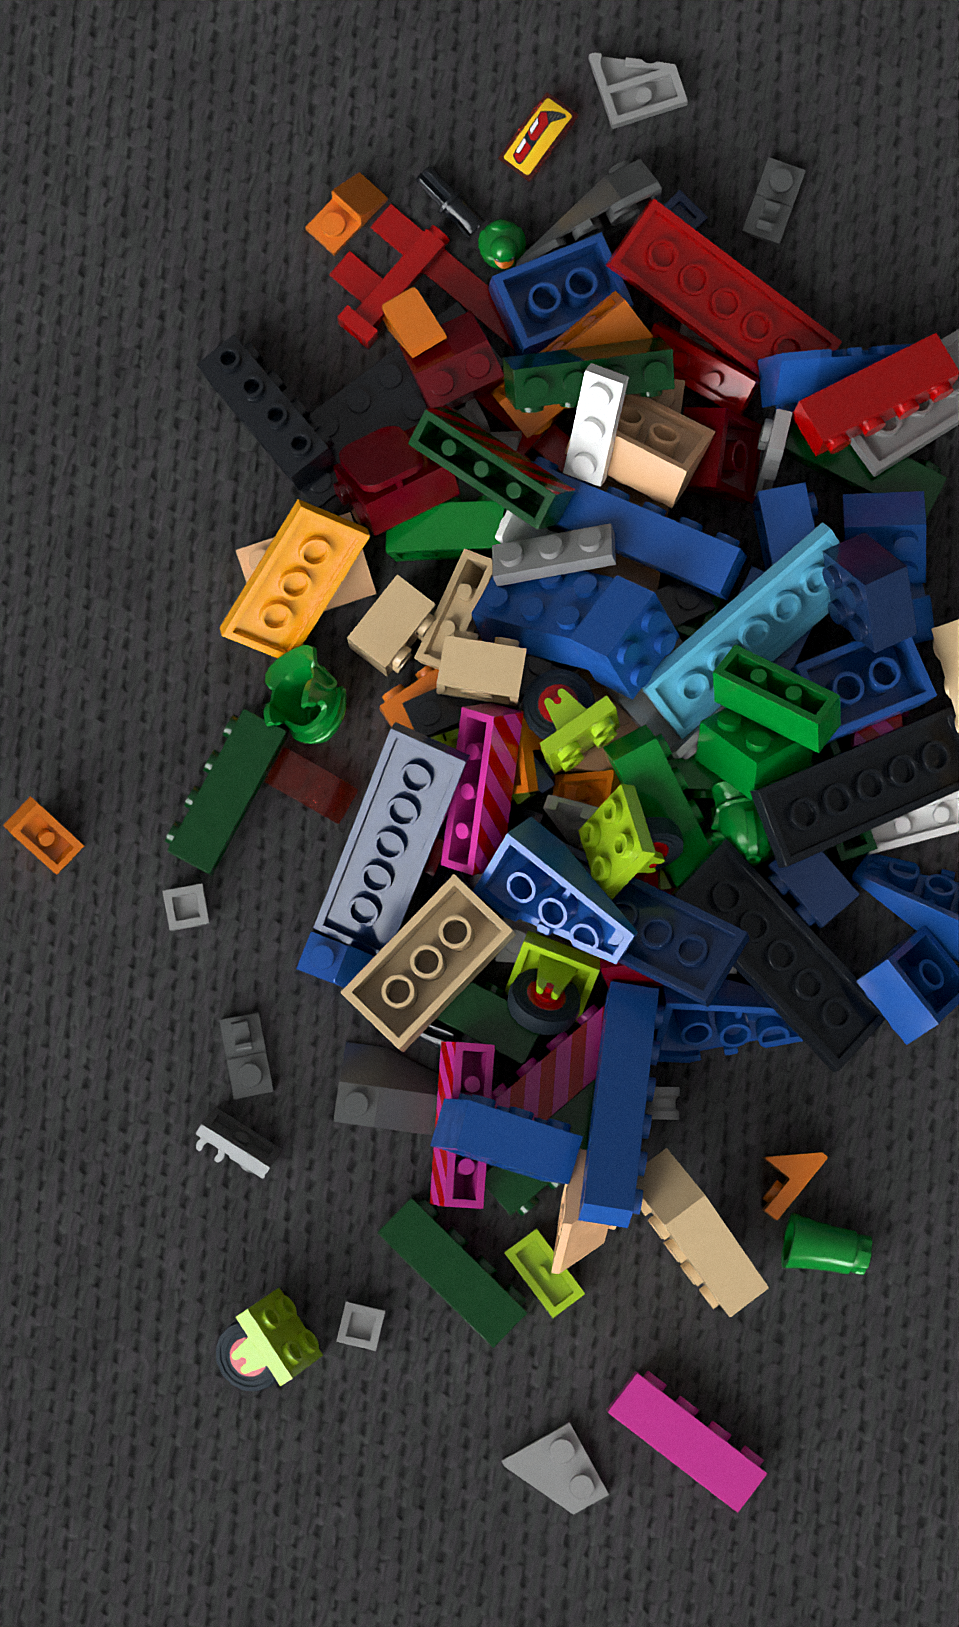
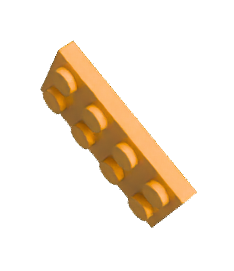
(294, 580)

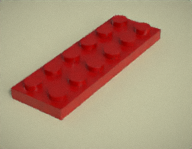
(712, 291)

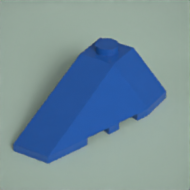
(796, 375)
(546, 886)
(914, 896)
(731, 1020)

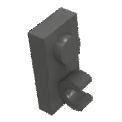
(773, 201)
(246, 1056)
(238, 1141)

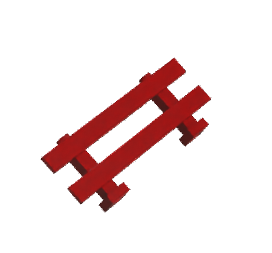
(426, 254)

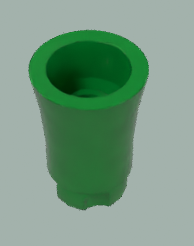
(824, 1247)

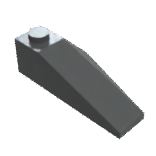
(605, 208)
(385, 1091)

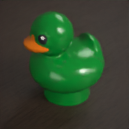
(501, 244)

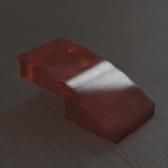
(311, 785)

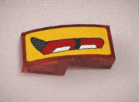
(538, 136)

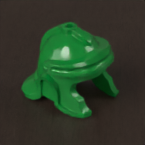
(304, 696)
(738, 822)

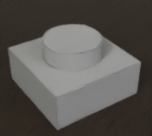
(186, 907)
(360, 1326)

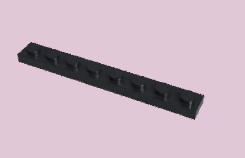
(438, 712)

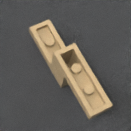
(456, 605)

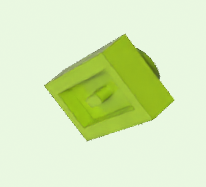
(534, 1262)

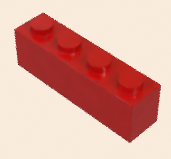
(876, 395)

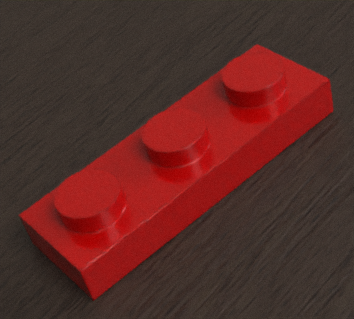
(707, 371)

